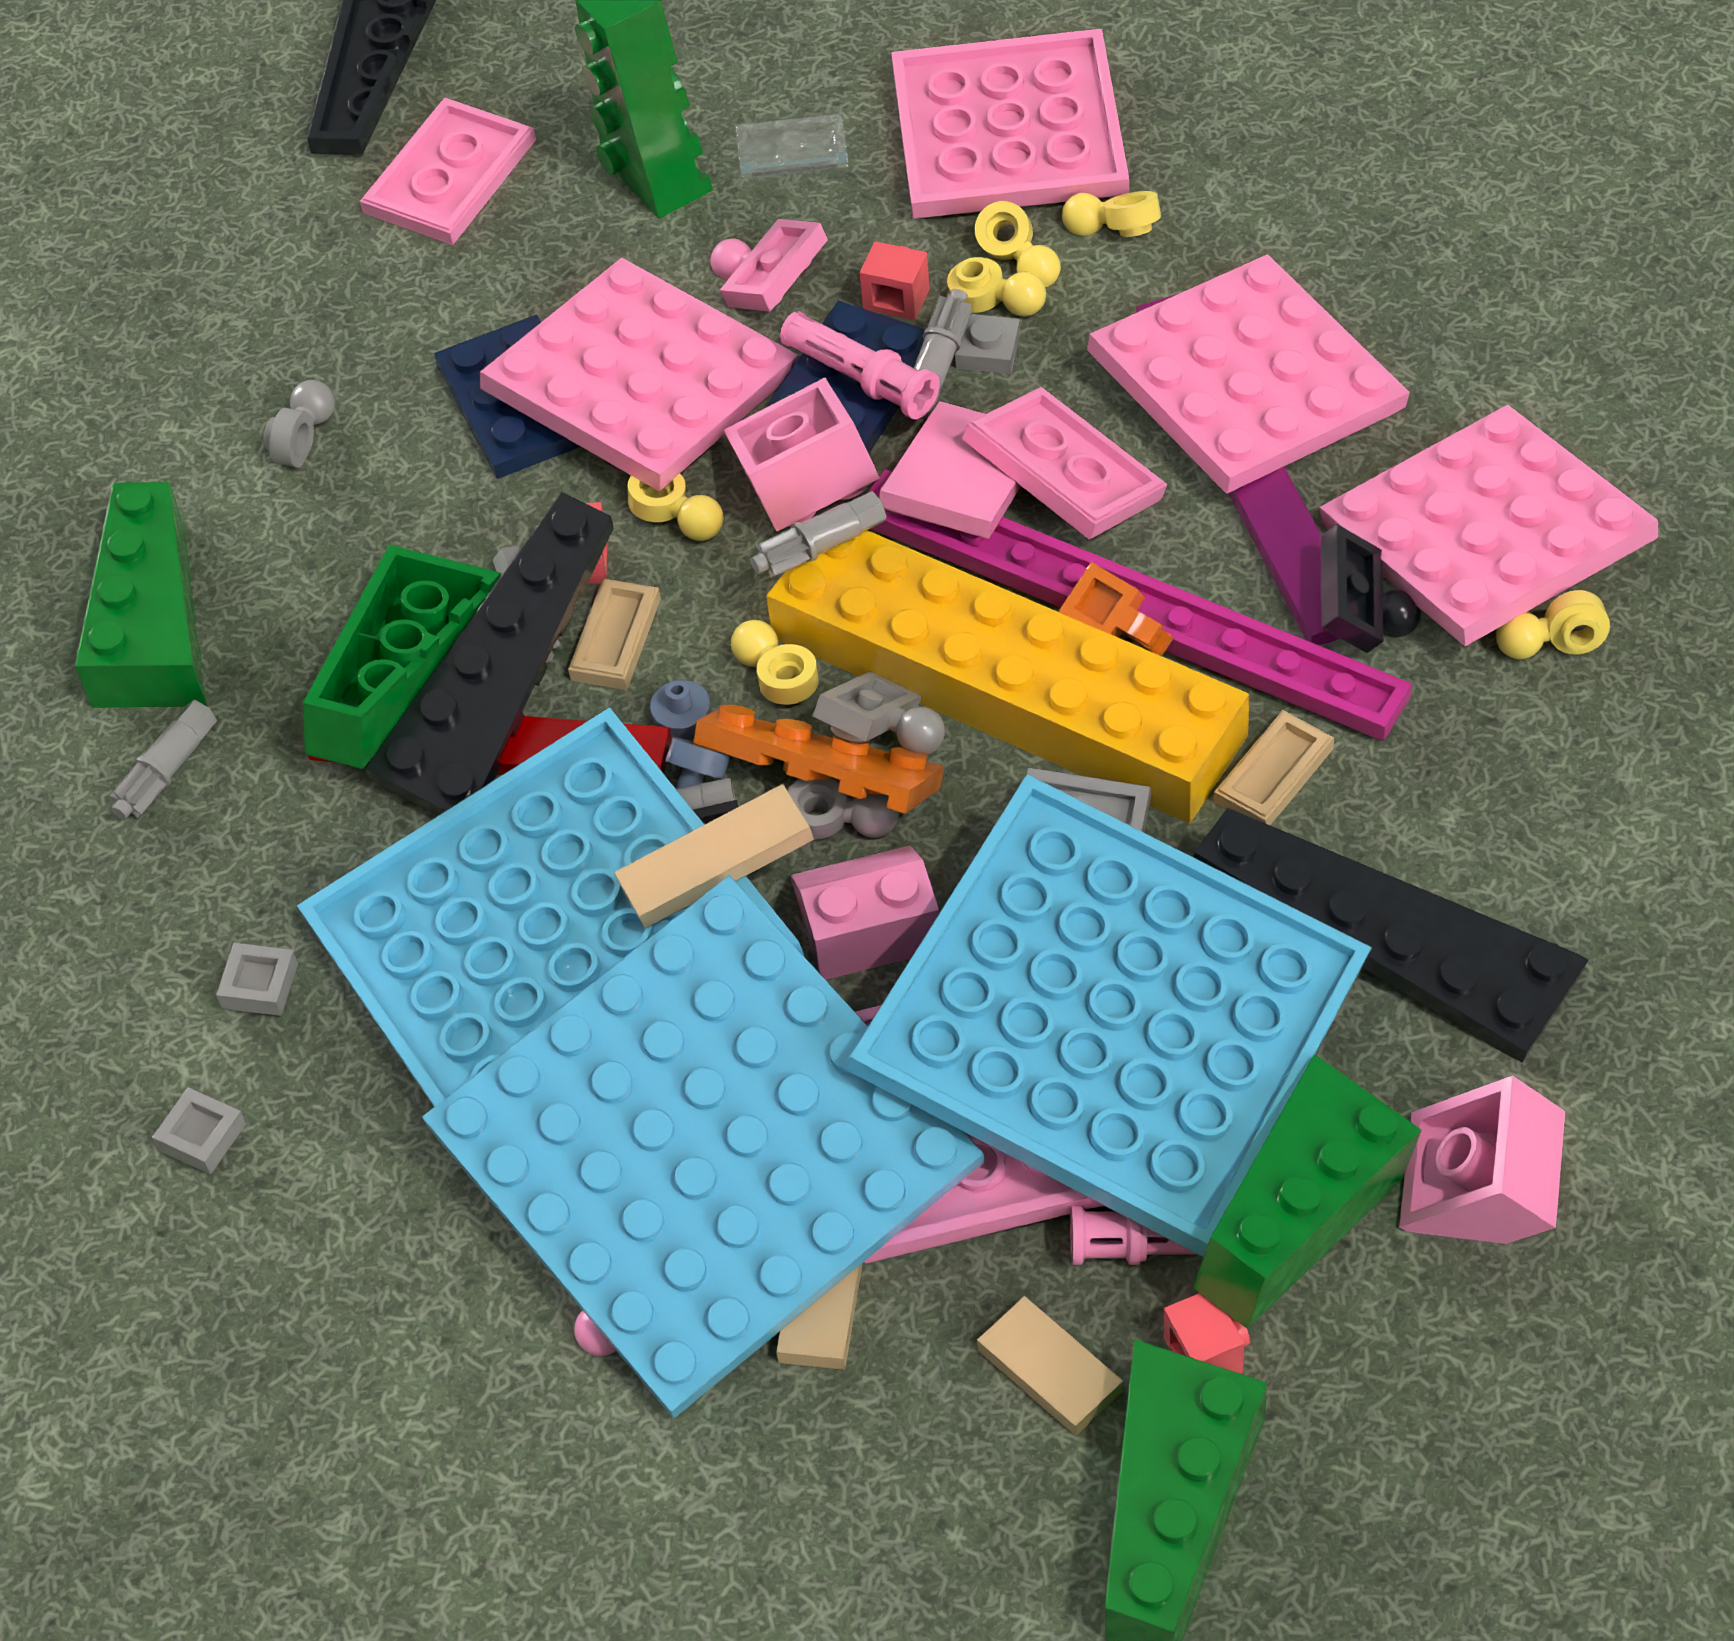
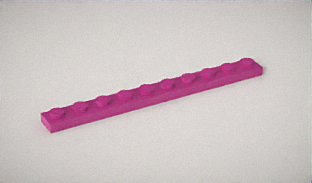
(1201, 629)

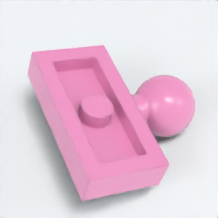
(765, 274)

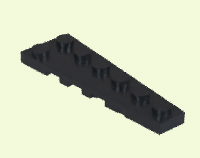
(362, 71)
(477, 694)
(1432, 949)

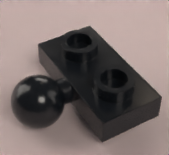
(1353, 593)

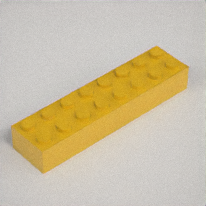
(1015, 669)

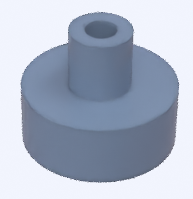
(679, 707)
(696, 762)

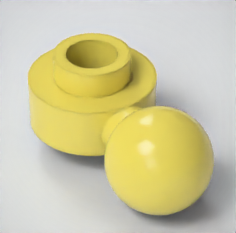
(1128, 213)
(1033, 259)
(984, 284)
(697, 516)
(1527, 633)
(784, 672)

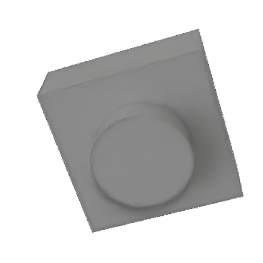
(989, 344)
(257, 979)
(199, 1130)

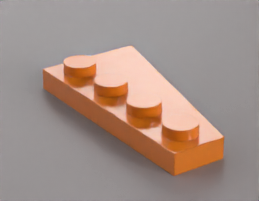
(811, 756)

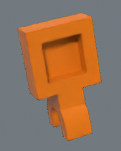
(1112, 607)

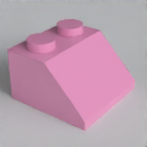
(802, 454)
(866, 910)
(1485, 1165)

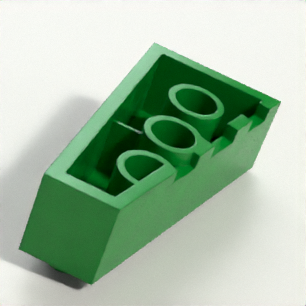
(639, 102)
(140, 610)
(389, 651)
(1306, 1189)
(1178, 1478)

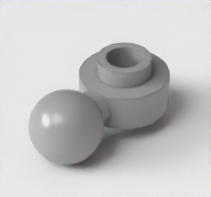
(292, 430)
(867, 815)

